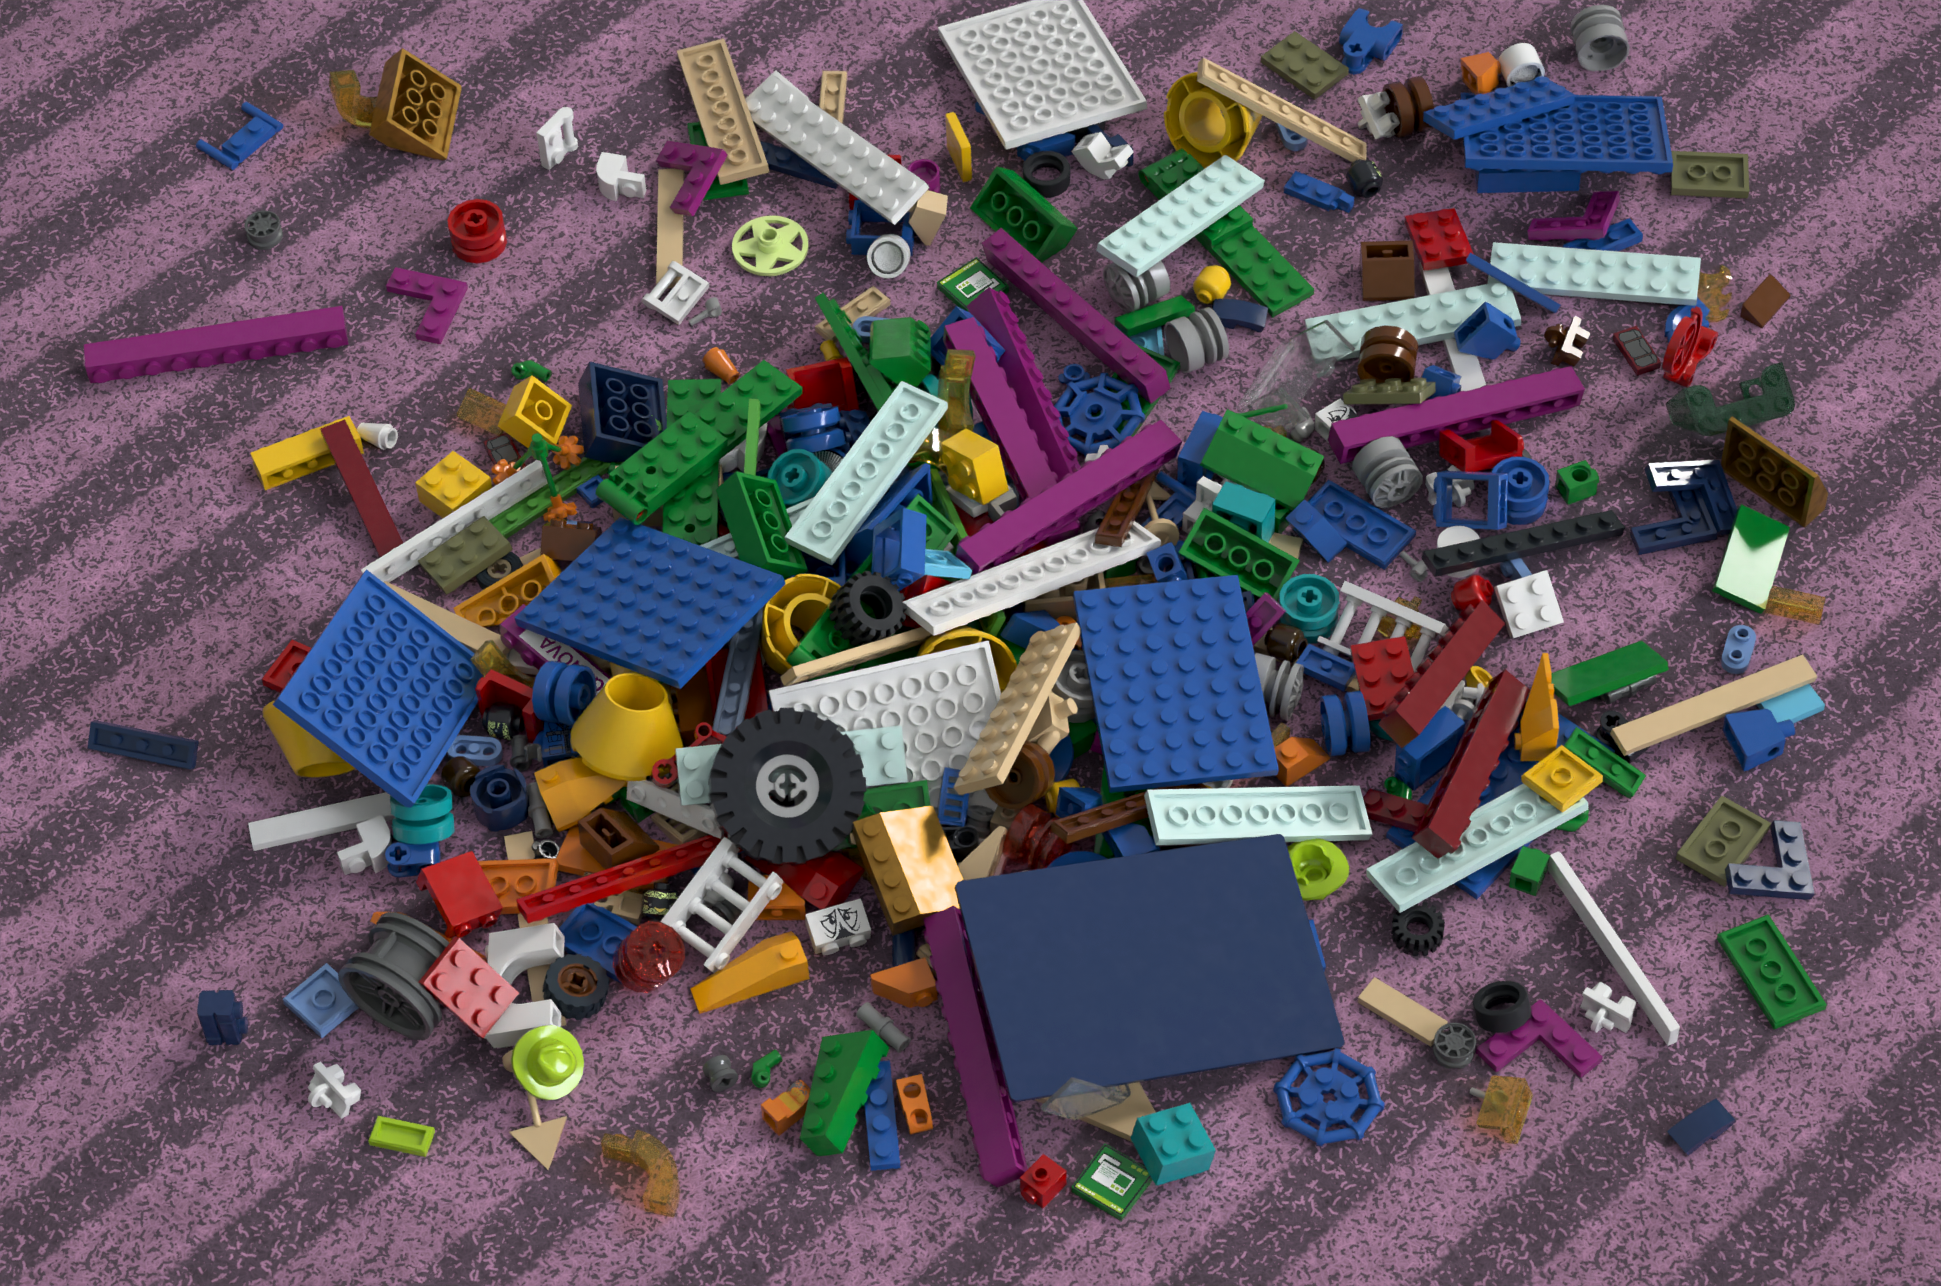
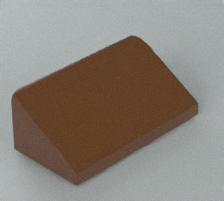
(1764, 302)

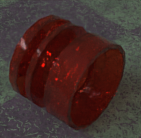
(1032, 840)
(640, 968)

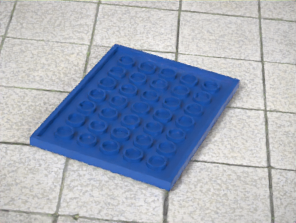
(1590, 135)
(650, 602)
(1174, 683)
(384, 689)

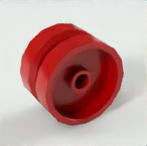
(477, 231)

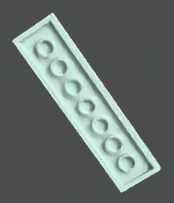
(1180, 215)
(1600, 273)
(1425, 317)
(866, 473)
(878, 747)
(1244, 813)
(1493, 833)

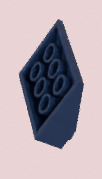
(618, 411)

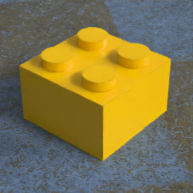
(534, 410)
(974, 466)
(451, 485)

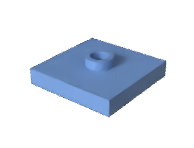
(321, 1001)

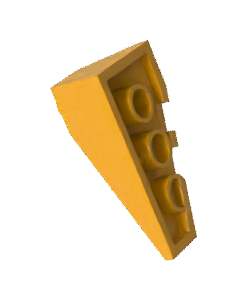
(505, 596)
(1540, 718)
(574, 791)
(761, 969)

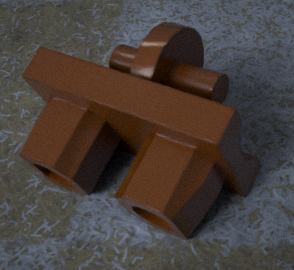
(1564, 338)

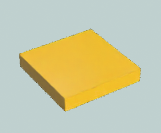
(958, 146)
(1562, 778)

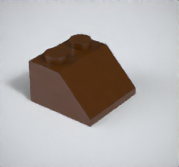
(567, 540)

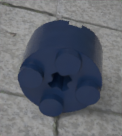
(500, 797)

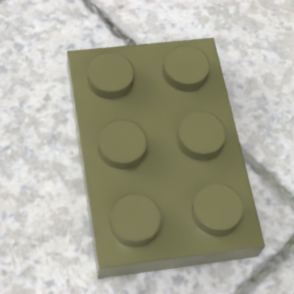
(1304, 65)
(1710, 174)
(1389, 392)
(465, 555)
(1722, 838)

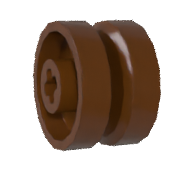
(1409, 104)
(1387, 354)
(1027, 780)

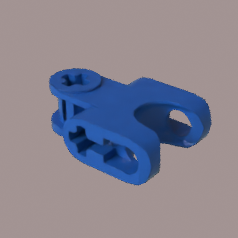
(1364, 42)

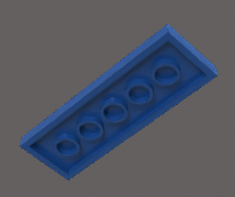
(1498, 107)

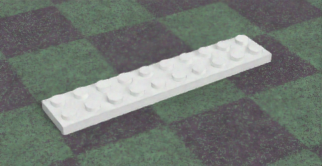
(835, 150)
(1024, 579)

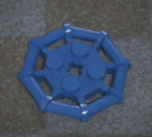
(1111, 412)
(1324, 1082)

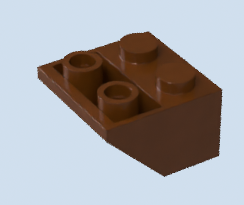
(1387, 270)
(614, 838)

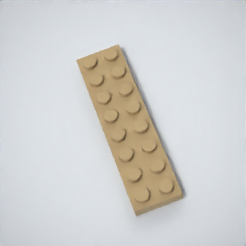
(723, 110)
(1017, 709)

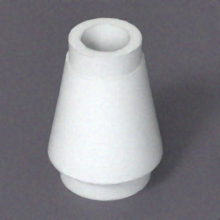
(378, 434)

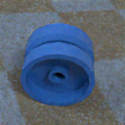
(812, 426)
(1526, 489)
(562, 692)
(1345, 723)

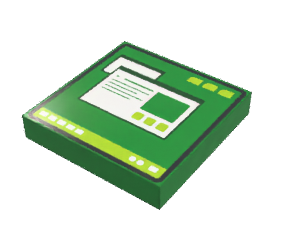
(969, 282)
(1112, 1182)

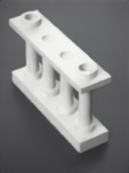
(1380, 607)
(668, 803)
(709, 879)

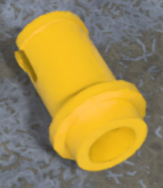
(830, 350)

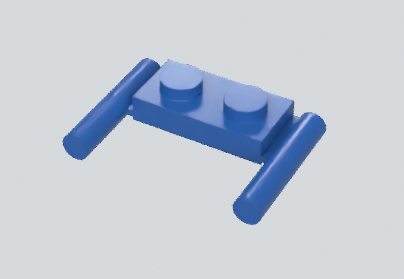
(244, 141)
(1177, 503)

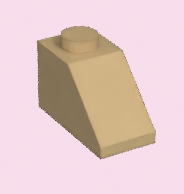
(928, 215)

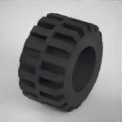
(882, 598)

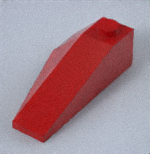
(820, 882)

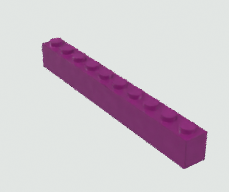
(995, 315)
(1076, 315)
(215, 344)
(1460, 412)
(1005, 419)
(1069, 498)
(976, 1059)

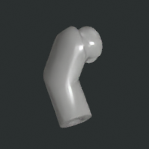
(1303, 429)

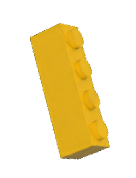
(296, 456)

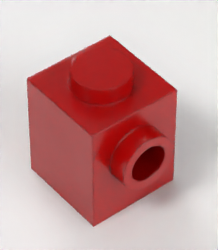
(1042, 1181)

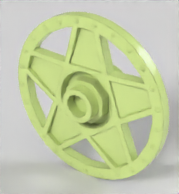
(770, 245)

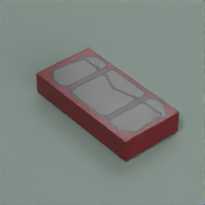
(1636, 350)
(502, 448)

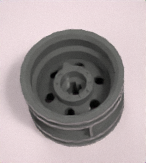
(389, 973)

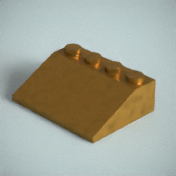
(415, 107)
(1772, 474)
(908, 865)

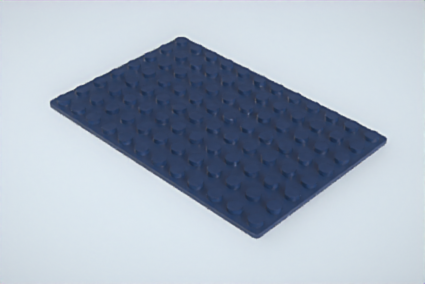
(1148, 966)

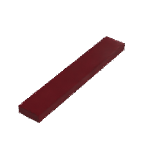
(361, 487)

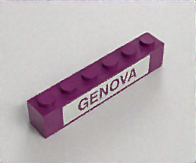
(539, 649)

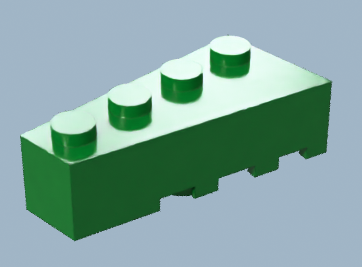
(839, 1089)

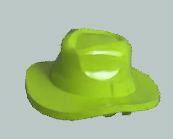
(1318, 867)
(548, 1062)

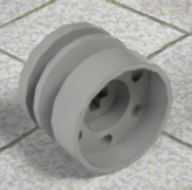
(1599, 38)
(1135, 292)
(1196, 340)
(1387, 472)
(1280, 687)

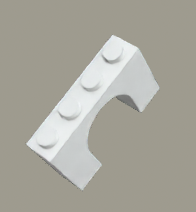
(511, 954)

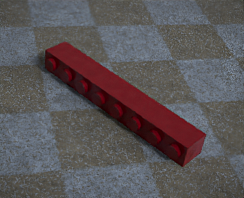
(1440, 673)
(1471, 765)

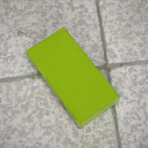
(401, 1136)

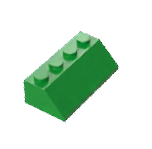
(1023, 213)
(901, 349)
(1261, 460)
(759, 523)
(1234, 551)

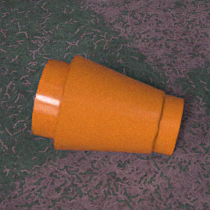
(720, 365)

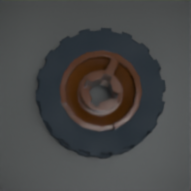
(563, 985)

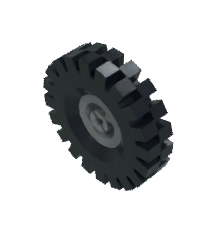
(830, 788)

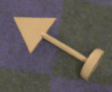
(1161, 528)
(539, 1138)

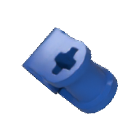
(412, 858)

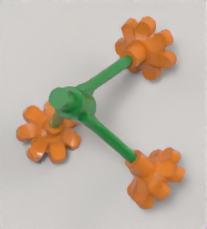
(565, 452)

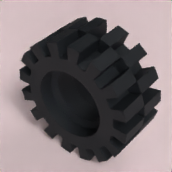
(1418, 942)

